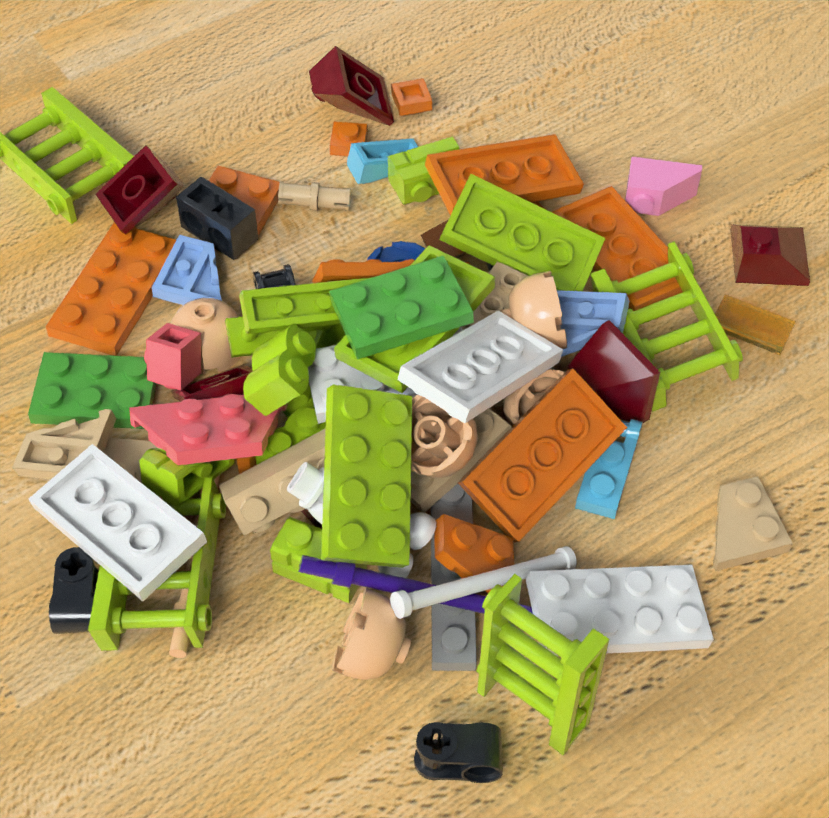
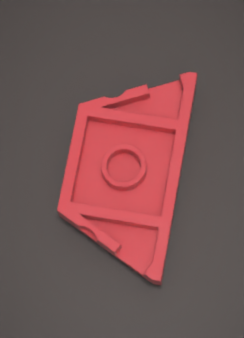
(207, 428)

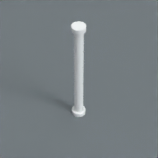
(404, 603)

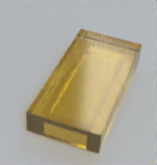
(754, 324)

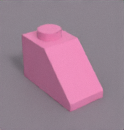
(660, 185)

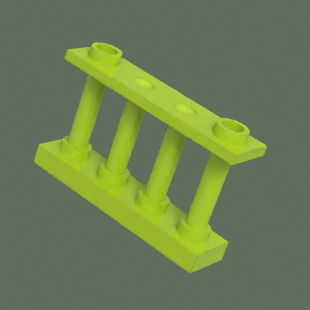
(75, 129)
(681, 267)
(276, 308)
(108, 611)
(563, 701)

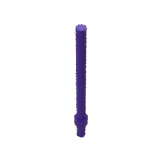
(345, 574)

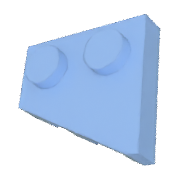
(188, 272)
(586, 312)

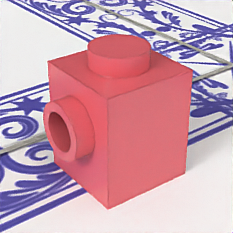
(173, 356)

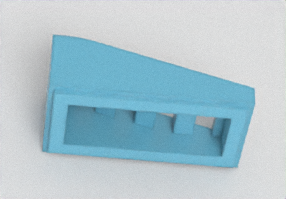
(369, 159)

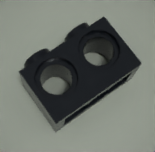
(217, 217)

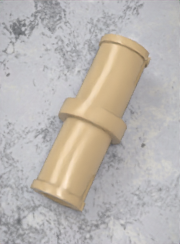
(314, 196)

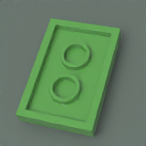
(401, 307)
(84, 384)

